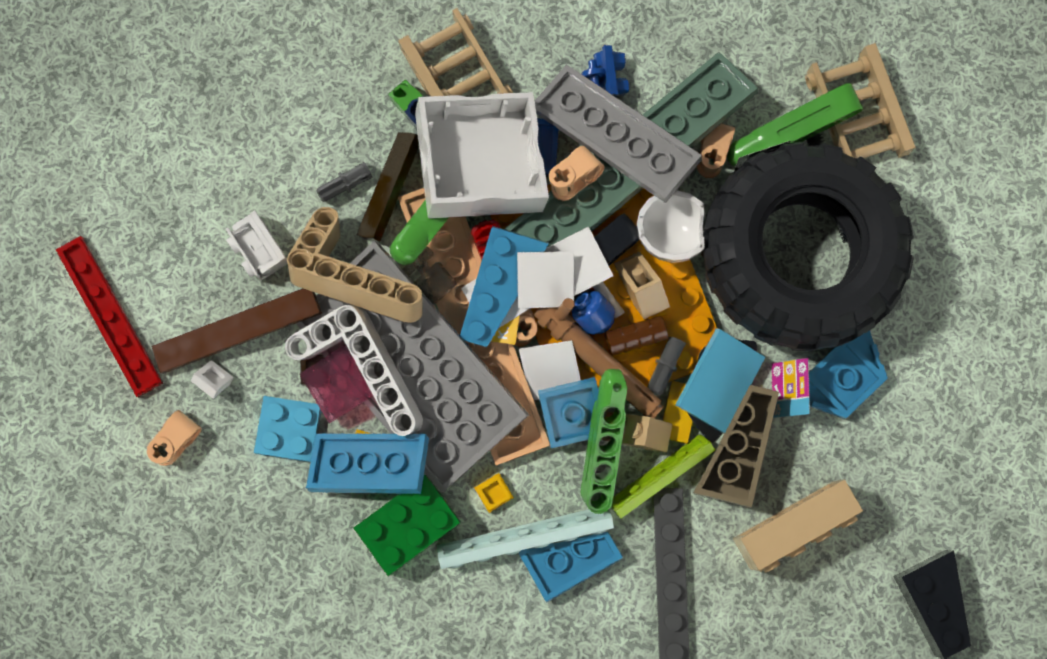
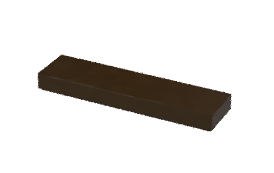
(389, 187)

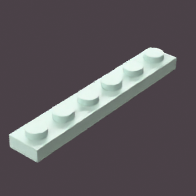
(522, 537)

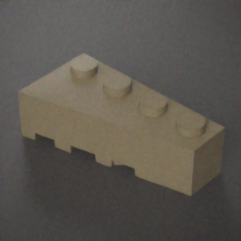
(739, 456)

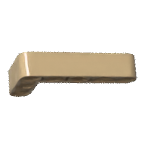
(317, 272)

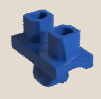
(603, 69)

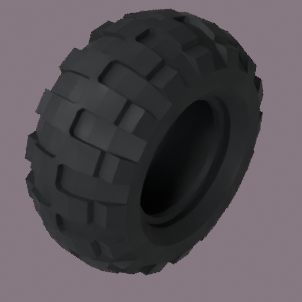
(876, 239)

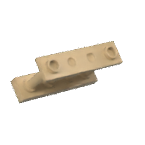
(428, 75)
(879, 89)

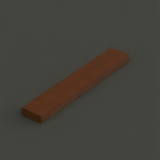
(236, 330)

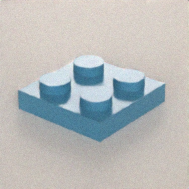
(568, 411)

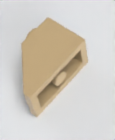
(642, 285)

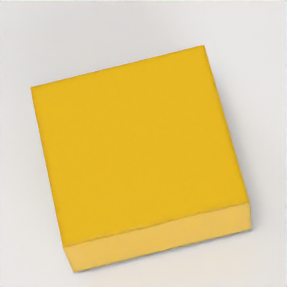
(493, 492)

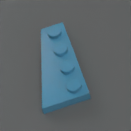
(496, 284)

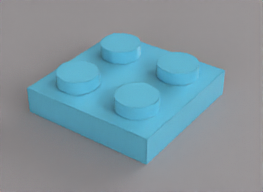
(287, 428)

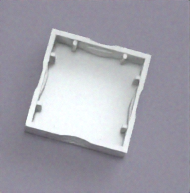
(480, 155)

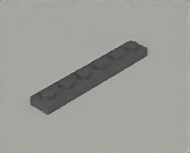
(671, 574)

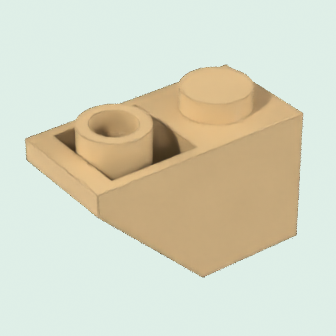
(645, 433)

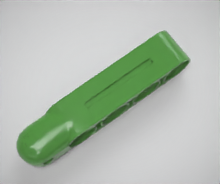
(800, 123)
(415, 236)
(608, 396)

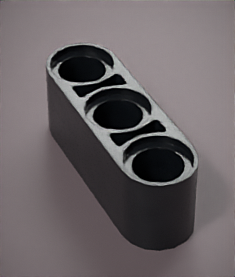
(617, 238)

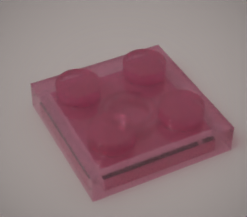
(336, 384)

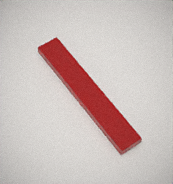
(109, 316)

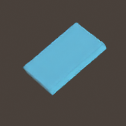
(720, 380)

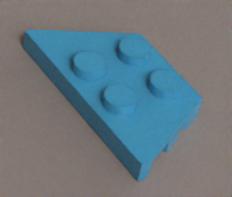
(846, 377)

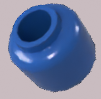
(593, 312)

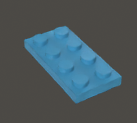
(368, 463)

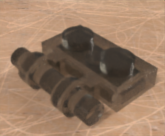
(434, 280)

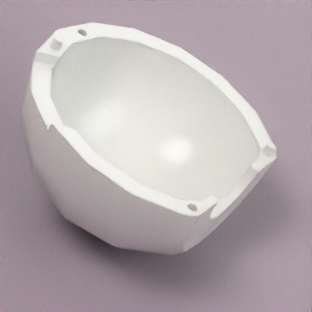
(672, 228)

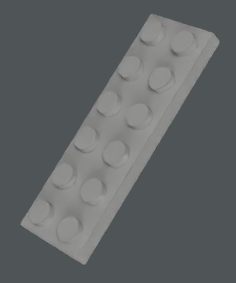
(617, 133)

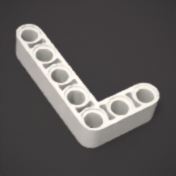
(365, 361)

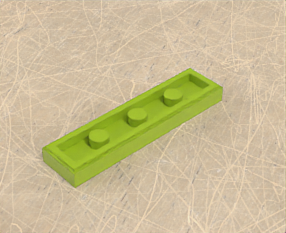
(661, 475)

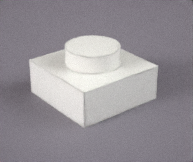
(212, 379)

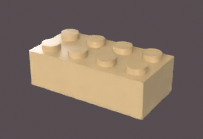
(797, 525)

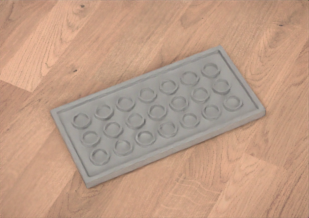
(455, 391)

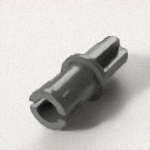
(344, 182)
(666, 365)

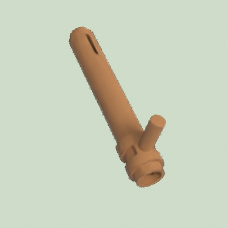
(565, 328)

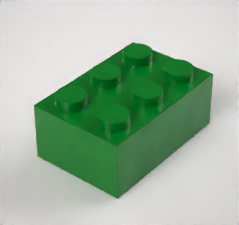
(407, 526)

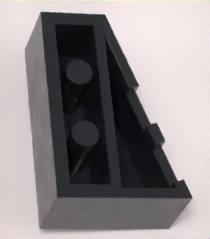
(937, 603)

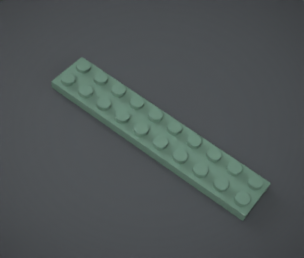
(686, 113)

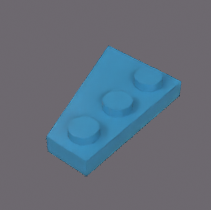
(569, 562)

